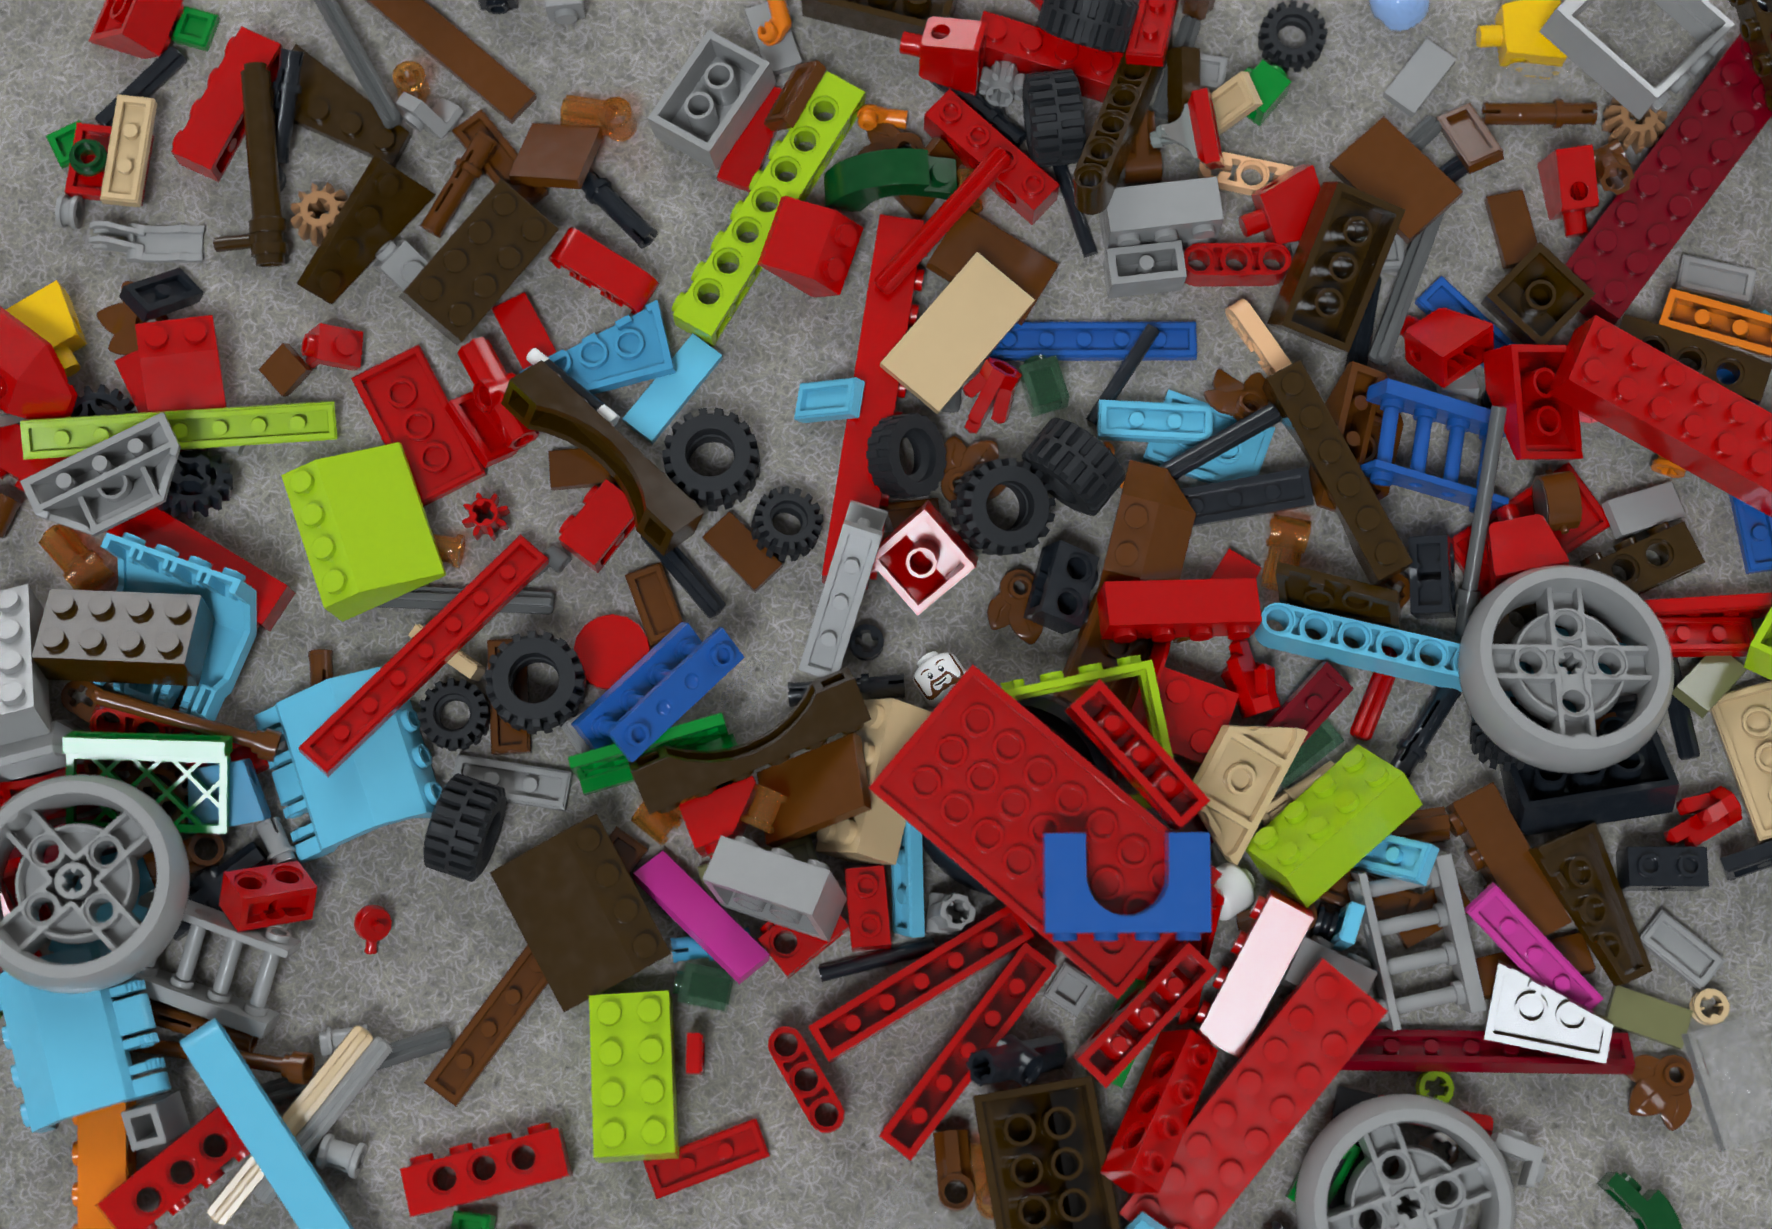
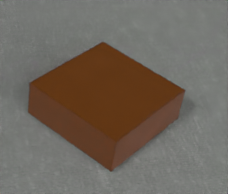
(285, 369)

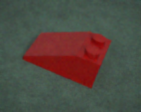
(180, 364)
(1535, 421)

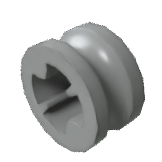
(69, 211)

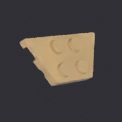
(1241, 781)

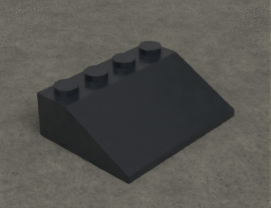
(1627, 790)

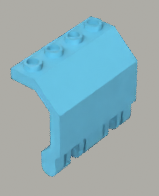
(228, 599)
(375, 787)
(74, 1046)

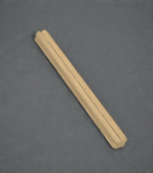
(295, 1118)

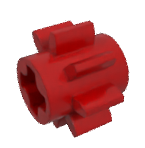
(488, 526)

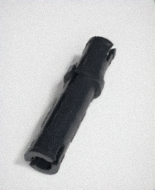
(285, 99)
(991, 114)
(600, 192)
(870, 688)
(1413, 748)

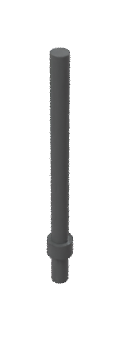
(1468, 596)

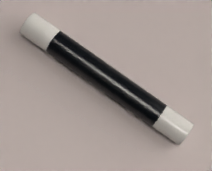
(535, 356)

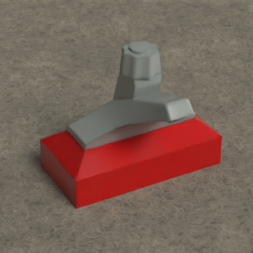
(1194, 131)

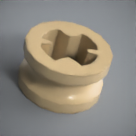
(1707, 994)

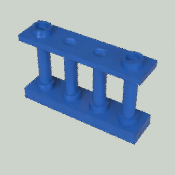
(1427, 408)
(658, 690)

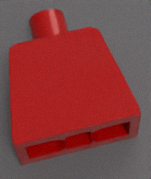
(949, 52)
(1570, 187)
(1283, 206)
(1446, 344)
(1520, 544)

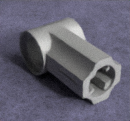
(948, 914)

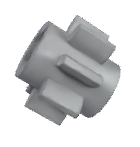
(1001, 83)

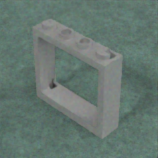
(1617, 77)

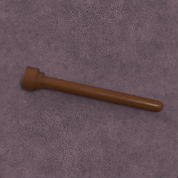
(262, 743)
(295, 1067)

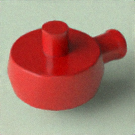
(372, 925)

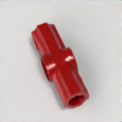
(489, 389)

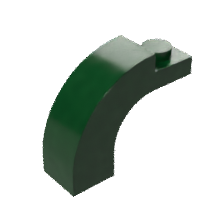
(887, 173)
(1647, 1210)

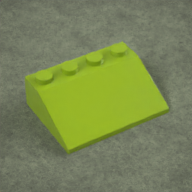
(363, 528)

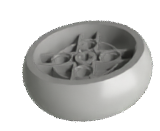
(1560, 600)
(74, 921)
(1375, 1125)

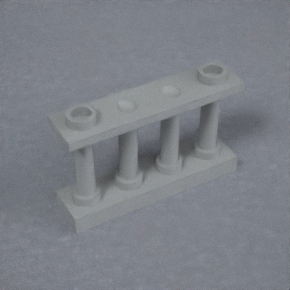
(843, 589)
(1455, 952)
(217, 1001)

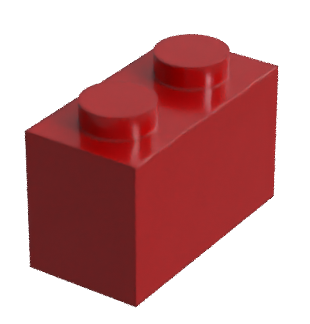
(598, 526)

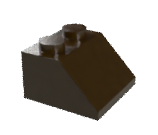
(1537, 297)

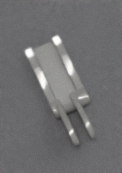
(149, 242)

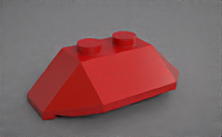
(31, 374)

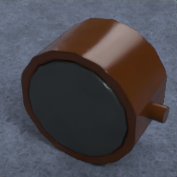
(1558, 500)

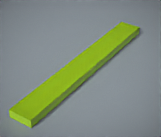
(191, 427)

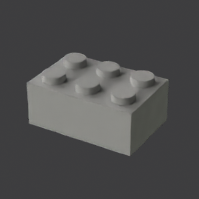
(712, 100)
(1163, 213)
(775, 887)

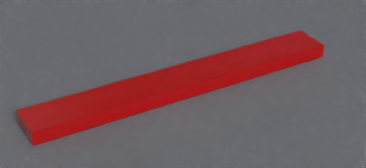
(423, 656)

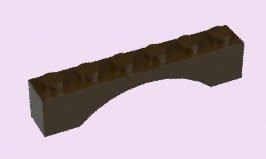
(551, 406)
(1357, 506)
(674, 774)

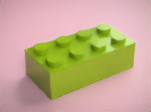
(1333, 825)
(633, 1077)

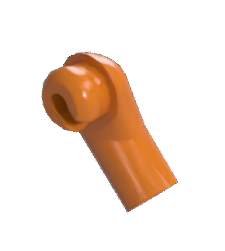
(778, 25)
(871, 115)

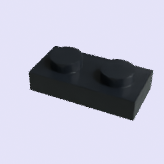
(161, 294)

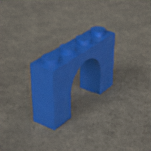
(1180, 907)

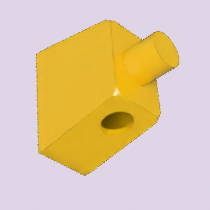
(1518, 33)
(53, 318)

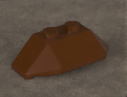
(1358, 423)
(1148, 528)

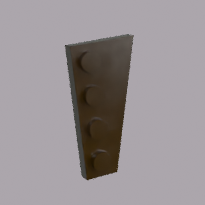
(343, 114)
(372, 215)
(1591, 894)

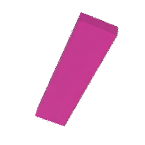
(701, 917)
(1528, 946)

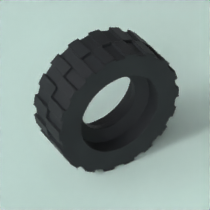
(885, 461)

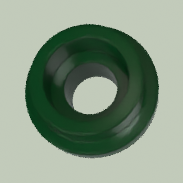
(81, 150)

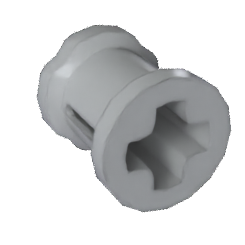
(341, 1155)

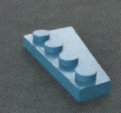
(622, 354)

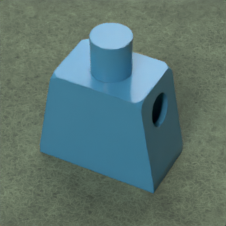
(246, 795)

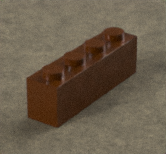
(1503, 857)

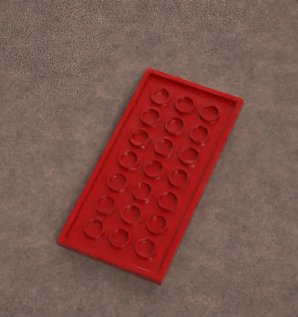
(986, 786)

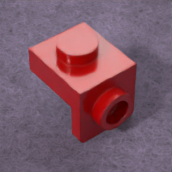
(333, 347)

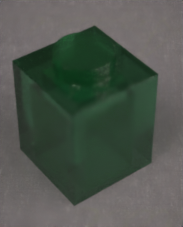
(1043, 385)
(703, 987)

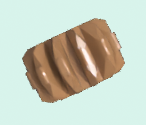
(1630, 133)
(314, 205)

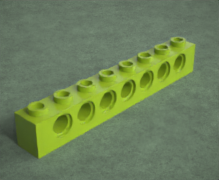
(709, 321)

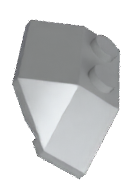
(108, 479)
(36, 753)

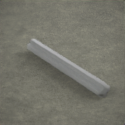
(334, 1105)

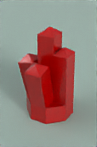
(997, 387)
(1250, 680)
(1715, 813)

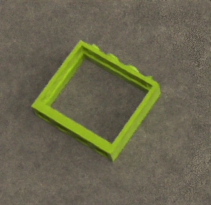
(1090, 674)

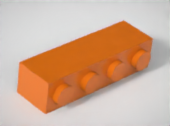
(1718, 322)
(102, 1162)

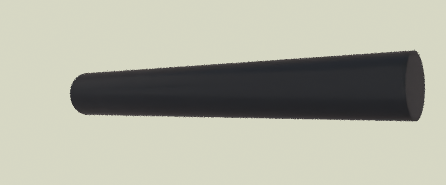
(1077, 218)
(1126, 369)
(876, 960)

